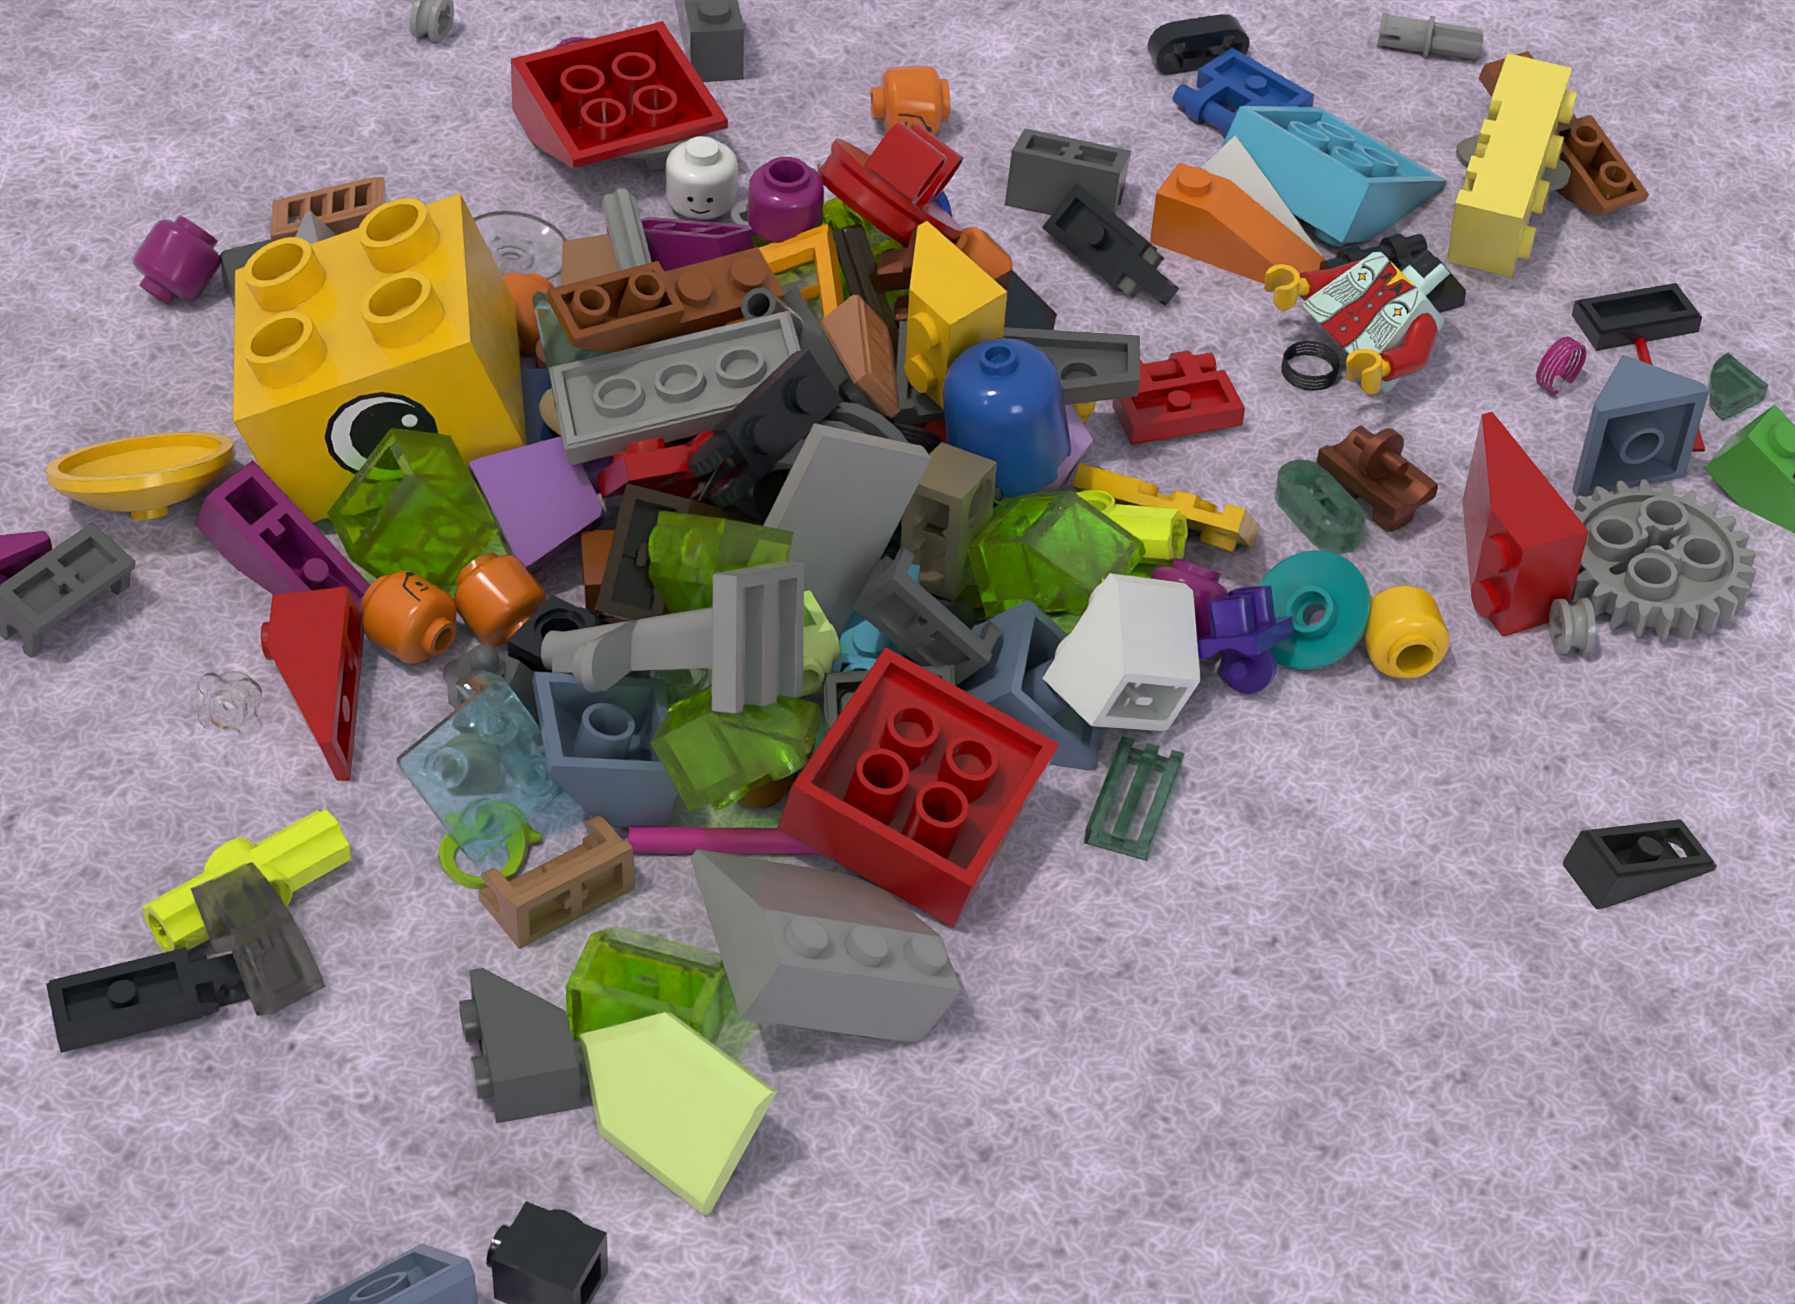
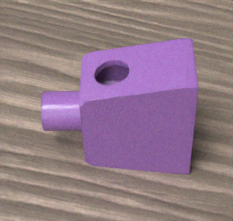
(540, 499)

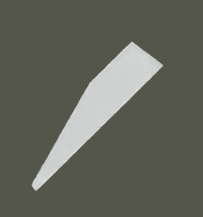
(1238, 166)

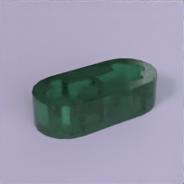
(1326, 503)

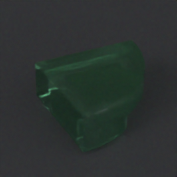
(1733, 387)

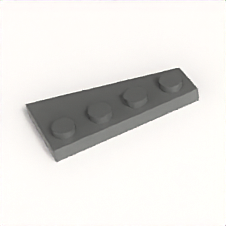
(1087, 364)

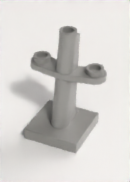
(746, 639)

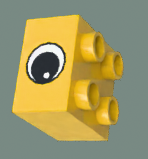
(369, 337)

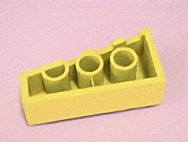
(1509, 166)

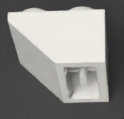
(1130, 655)

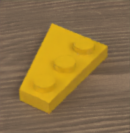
(1216, 528)

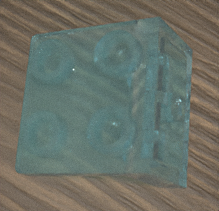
(482, 766)

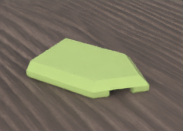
(674, 1103)

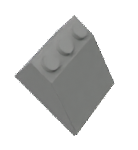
(823, 949)

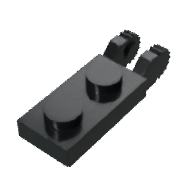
(765, 426)

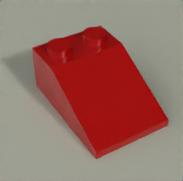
(1518, 534)

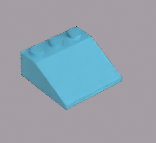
(1332, 171)

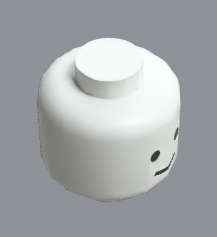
(701, 178)

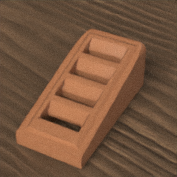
(337, 206)
(865, 352)

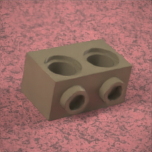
(946, 516)

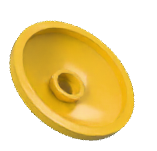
(142, 471)

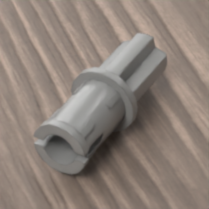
(1430, 37)

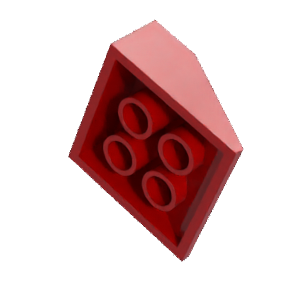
(612, 96)
(916, 786)

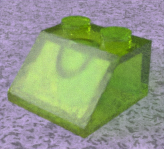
(692, 548)

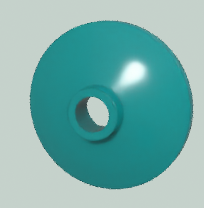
(1315, 583)

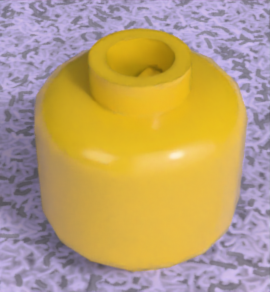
(1405, 632)

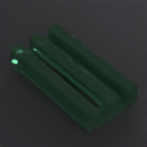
(1146, 762)

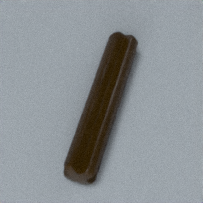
(861, 274)

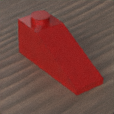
(319, 653)

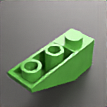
(1759, 467)

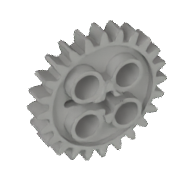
(1661, 560)

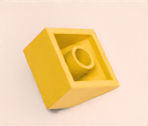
(948, 310)

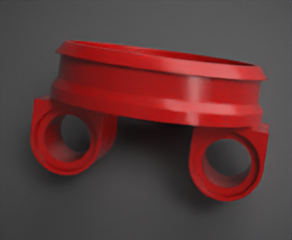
(896, 182)

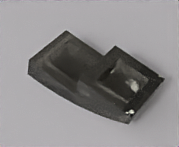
(268, 947)

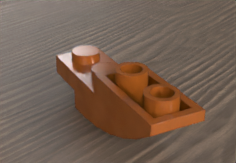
(1598, 173)
(655, 305)

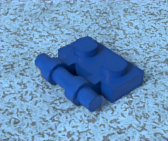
(1236, 82)

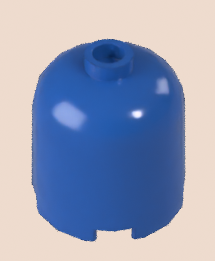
(1008, 408)

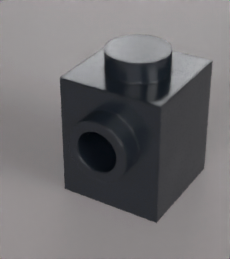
(547, 1258)

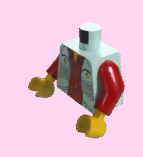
(1369, 312)

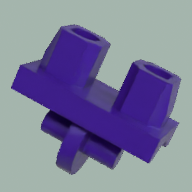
(1246, 630)

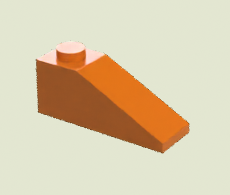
(1224, 226)

